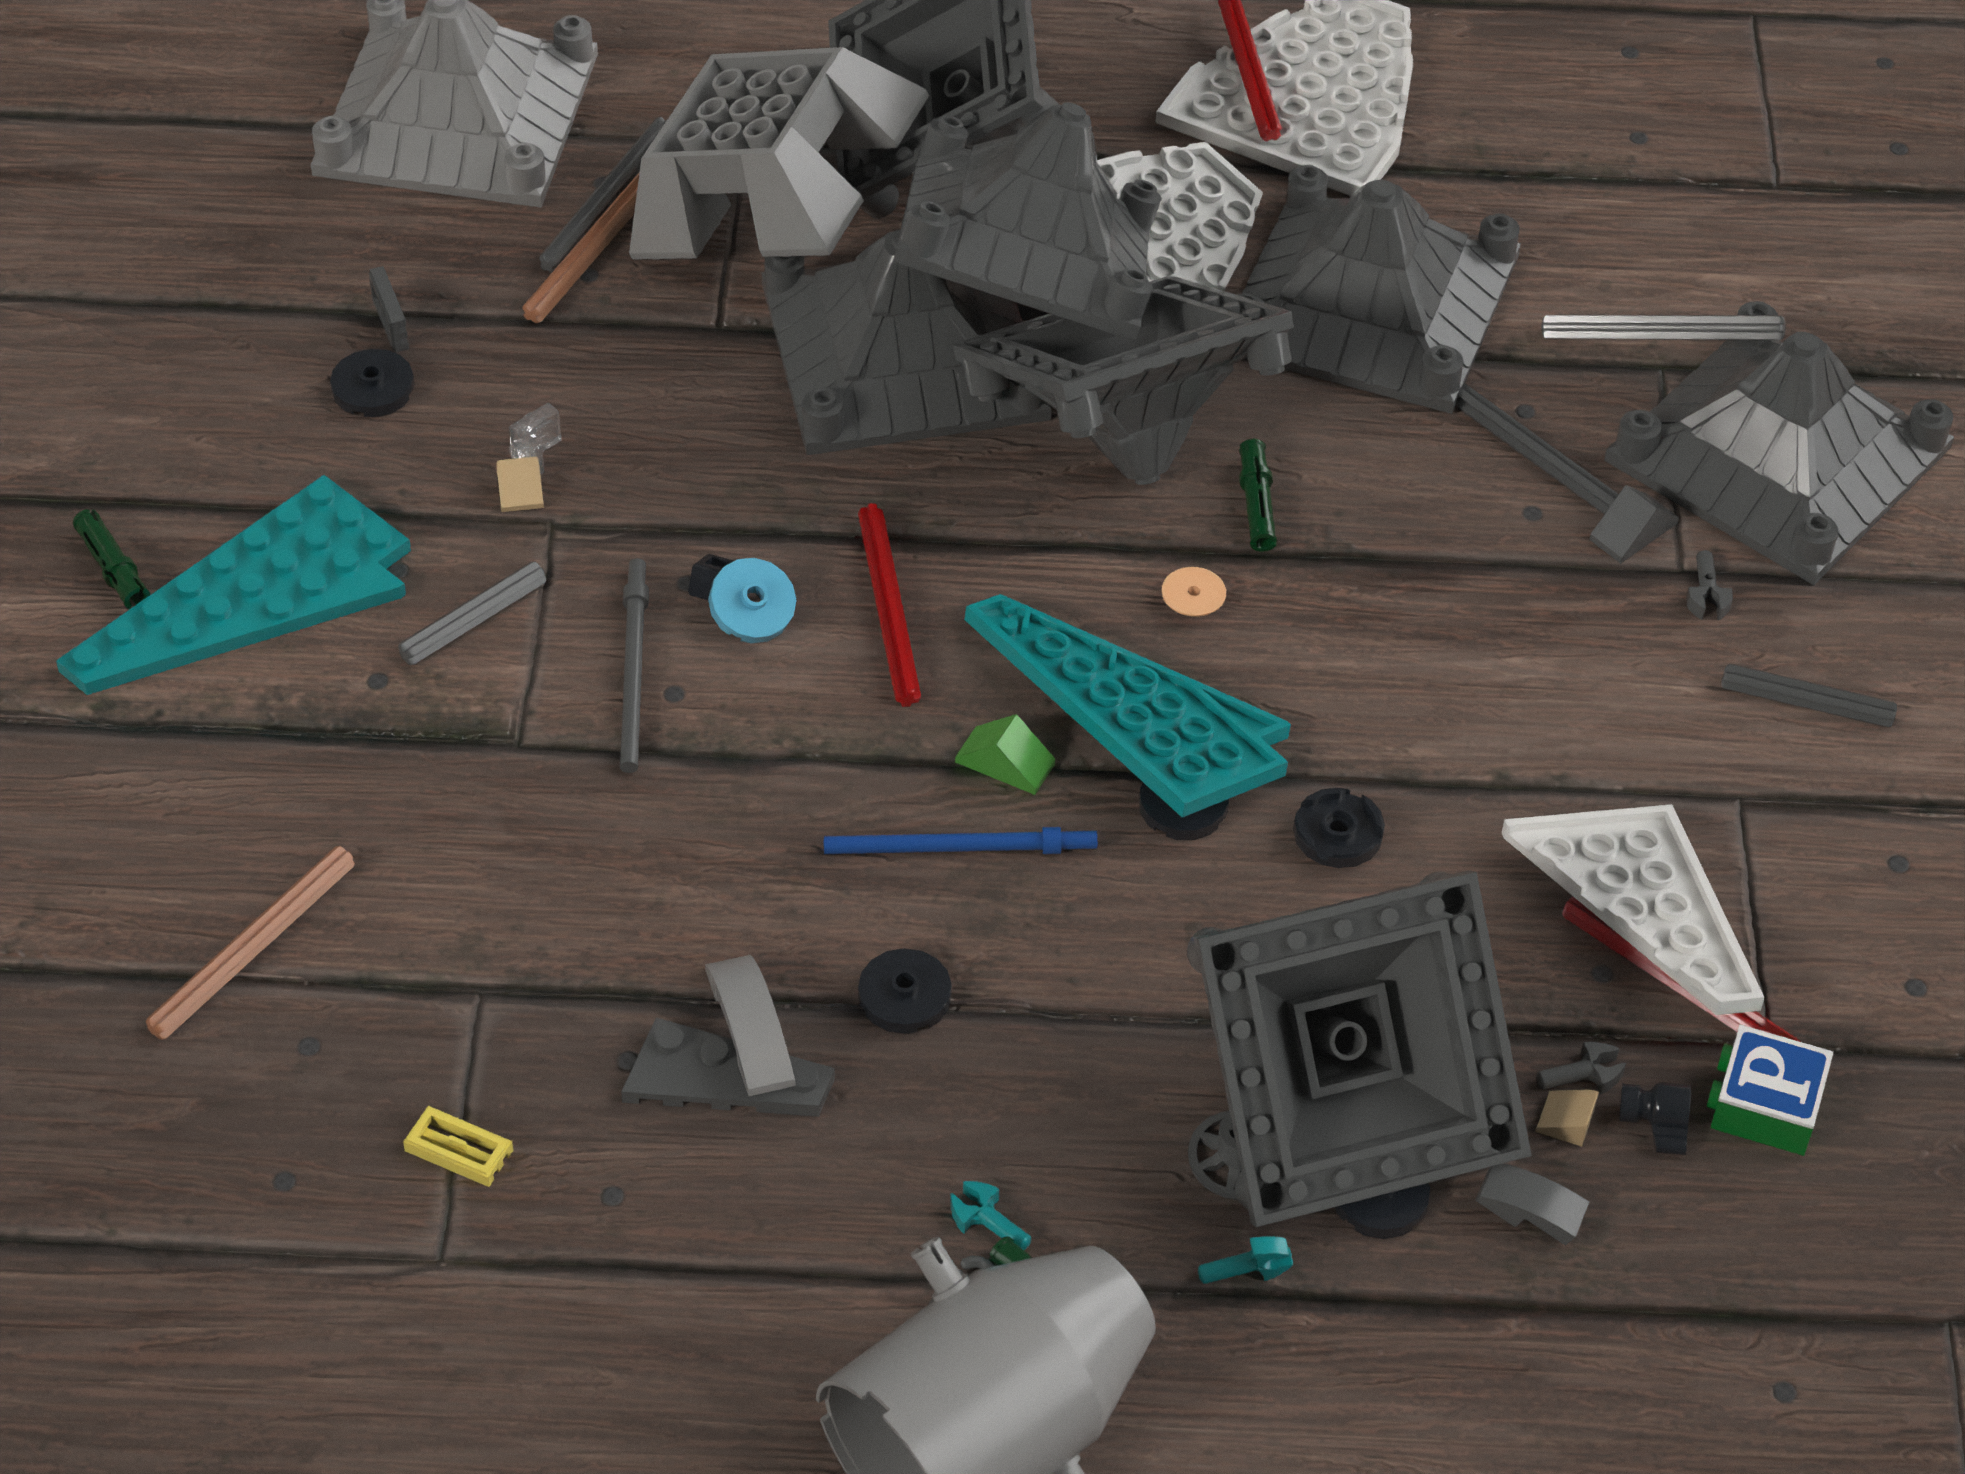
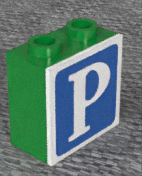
(1769, 1089)

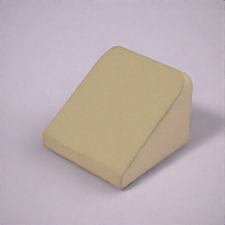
(519, 484)
(1568, 1115)

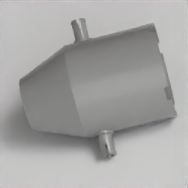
(995, 1371)

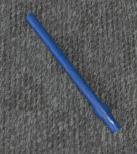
(1050, 841)

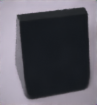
(704, 573)

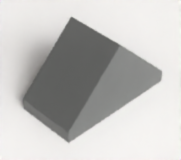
(1631, 524)

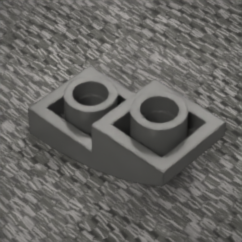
(1523, 1195)

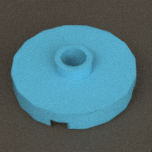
(748, 619)

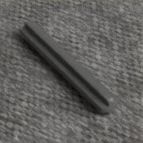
(471, 613)
(1809, 695)

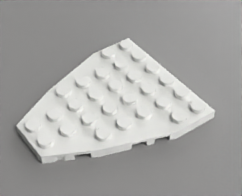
(1335, 82)
(1201, 215)

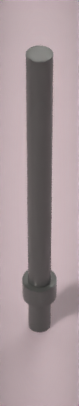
(635, 601)

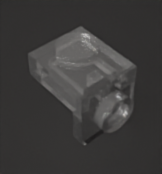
(535, 434)

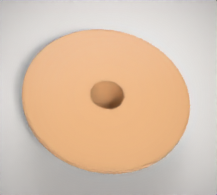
(1193, 591)

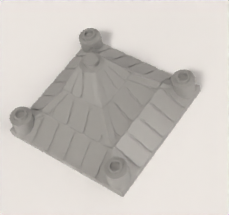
(456, 104)

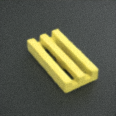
(454, 1152)

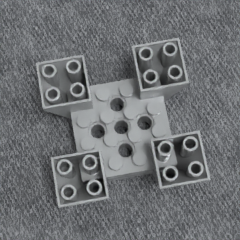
(758, 131)

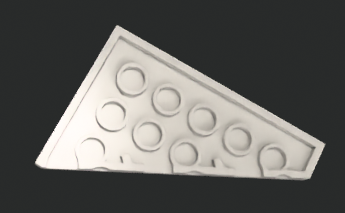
(1650, 889)

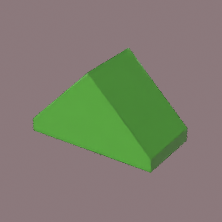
(1007, 753)

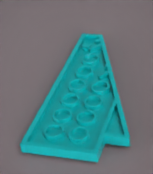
(285, 572)
(1163, 726)

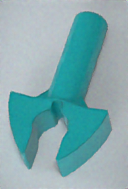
(986, 1196)
(1267, 1255)

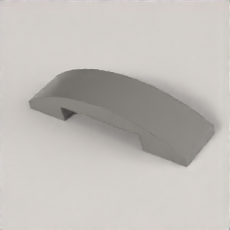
(752, 1024)

